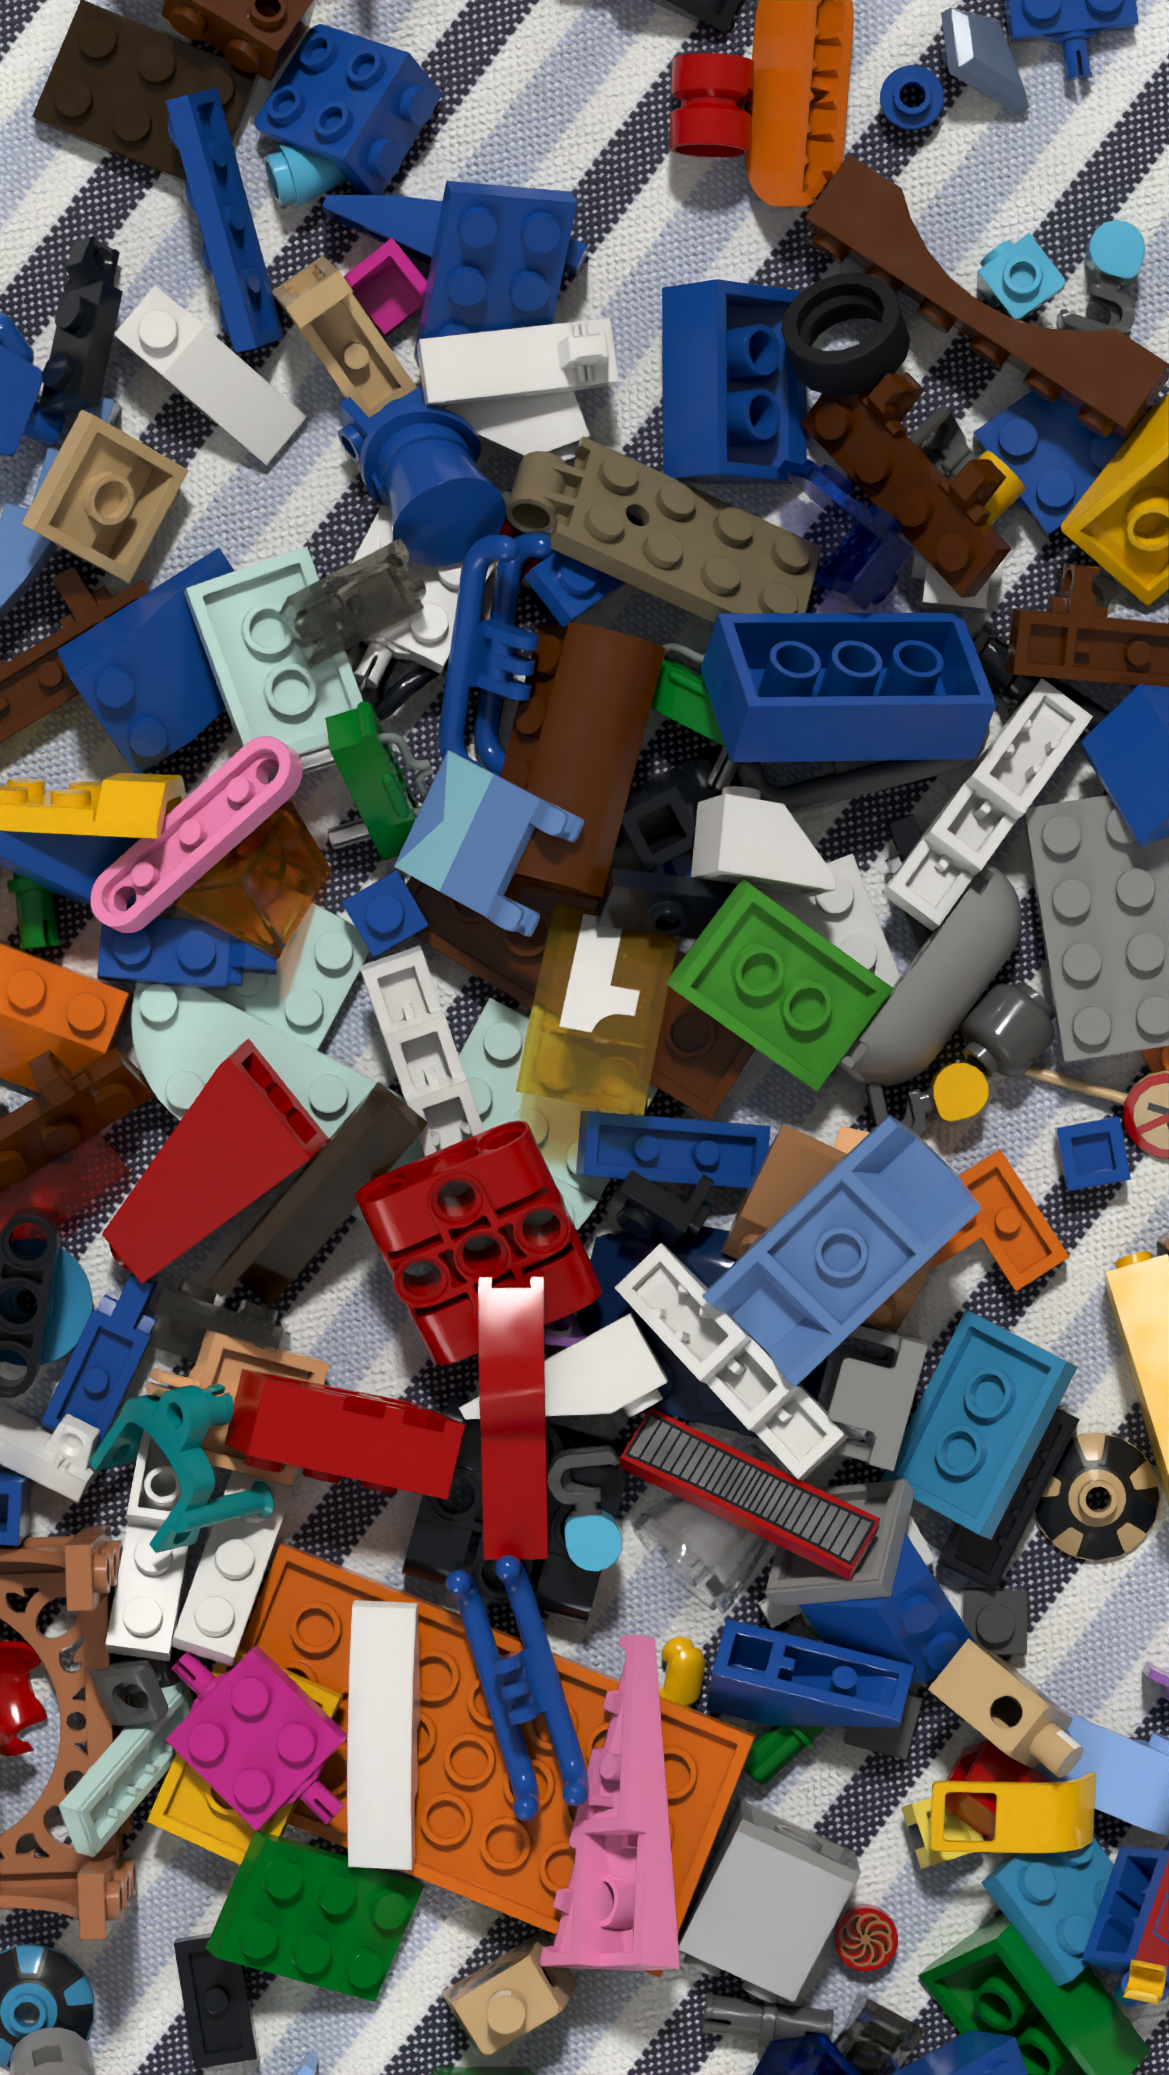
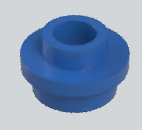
(907, 117)

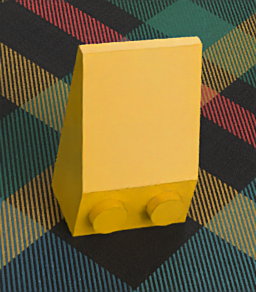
(1126, 510)

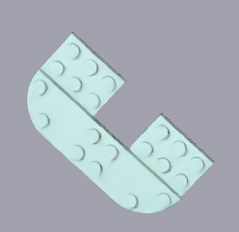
(191, 1031)

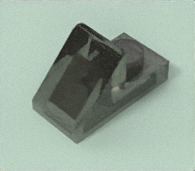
(877, 2037)

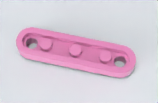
(197, 834)

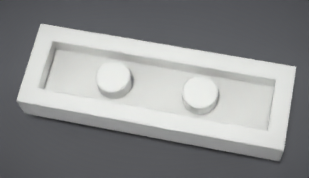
(230, 1577)

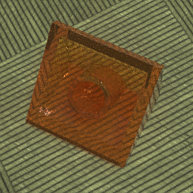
(262, 883)

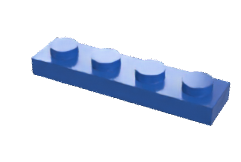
(225, 220)

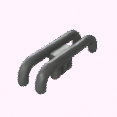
(848, 781)

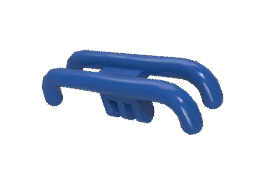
(486, 650)
(521, 1686)

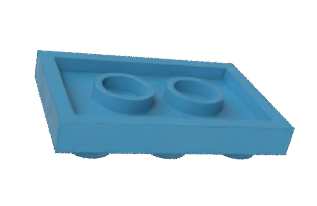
(980, 1423)

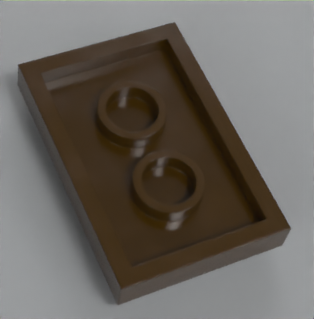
(116, 82)

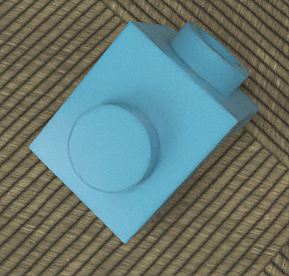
(1018, 277)

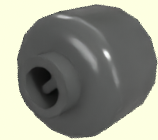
(1007, 1030)

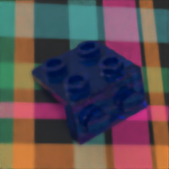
(867, 559)

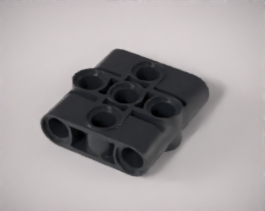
(444, 1533)

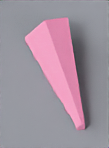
(622, 1881)

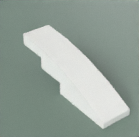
(987, 804)
(422, 1052)
(730, 1363)
(383, 1734)

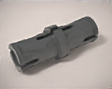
(763, 2019)

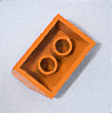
(54, 1010)

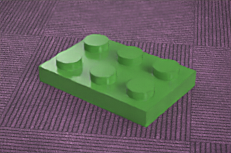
(779, 985)

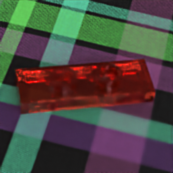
(64, 1184)

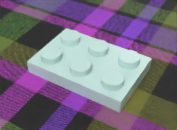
(258, 661)

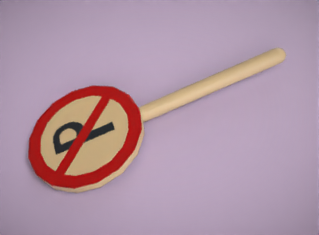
(1144, 1107)

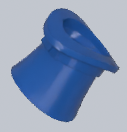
(427, 474)

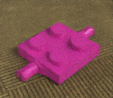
(257, 1738)

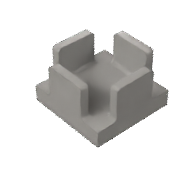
(876, 1394)

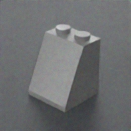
(767, 1903)

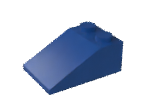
(149, 670)

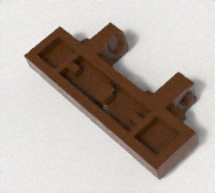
(937, 513)
(1084, 644)
(37, 679)
(67, 1110)

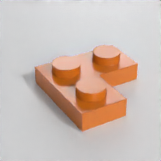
(1006, 1224)

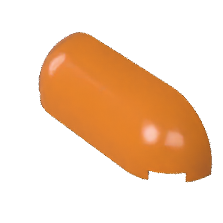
(798, 97)

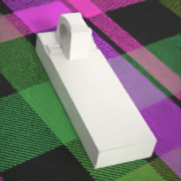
(517, 362)
(48, 1456)

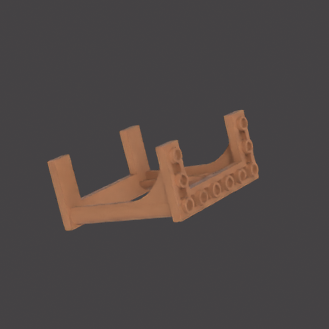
(66, 1881)

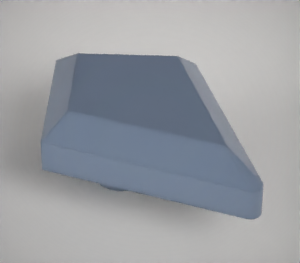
(981, 58)

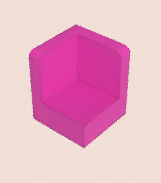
(388, 287)

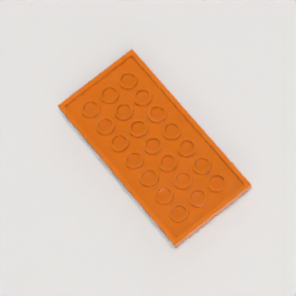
(464, 1792)

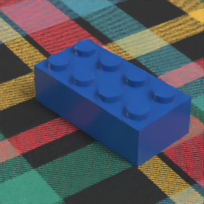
(847, 686)

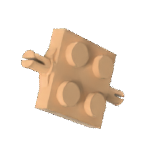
(221, 1363)

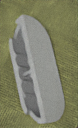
(939, 984)

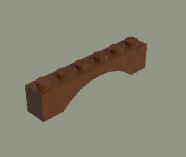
(1094, 371)

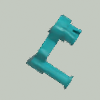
(179, 1426)

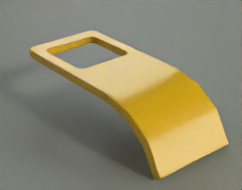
(1027, 1816)

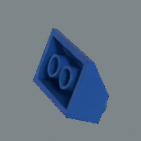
(729, 384)

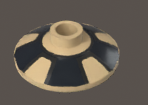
(1133, 1498)

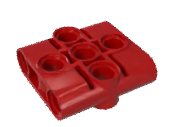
(420, 1224)

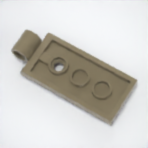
(690, 543)

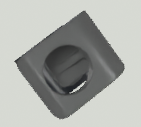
(135, 1676)

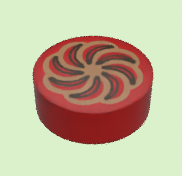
(865, 1937)

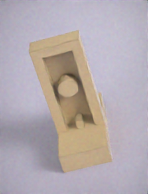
(343, 336)

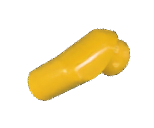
(683, 1671)

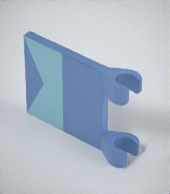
(475, 836)

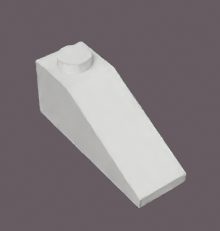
(210, 375)
(599, 1374)

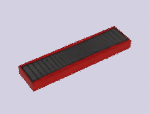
(750, 1493)

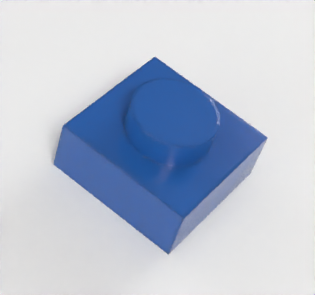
(386, 914)
(1092, 1153)

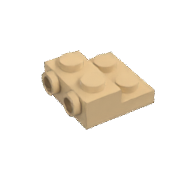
(105, 497)

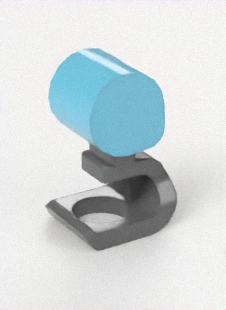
(1114, 261)
(590, 1533)

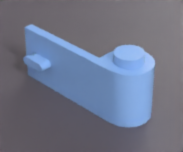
(1129, 1774)

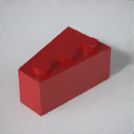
(343, 1434)

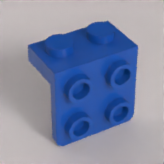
(350, 105)

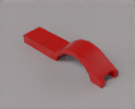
(513, 1419)

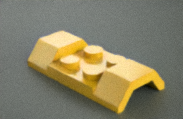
(116, 807)

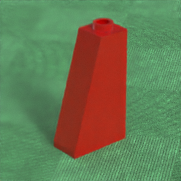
(219, 1159)

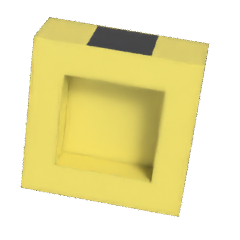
(918, 1824)

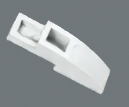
(148, 1582)

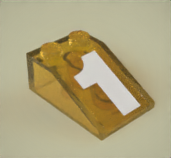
(597, 1013)

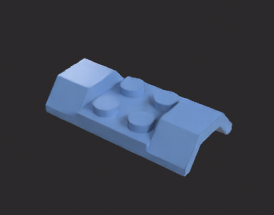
(844, 1248)

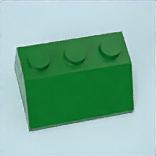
(1001, 1988)

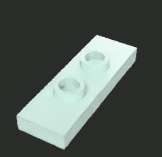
(123, 1775)

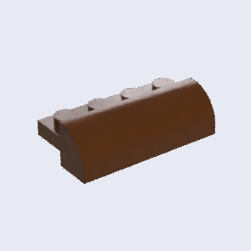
(581, 746)

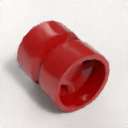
(711, 110)

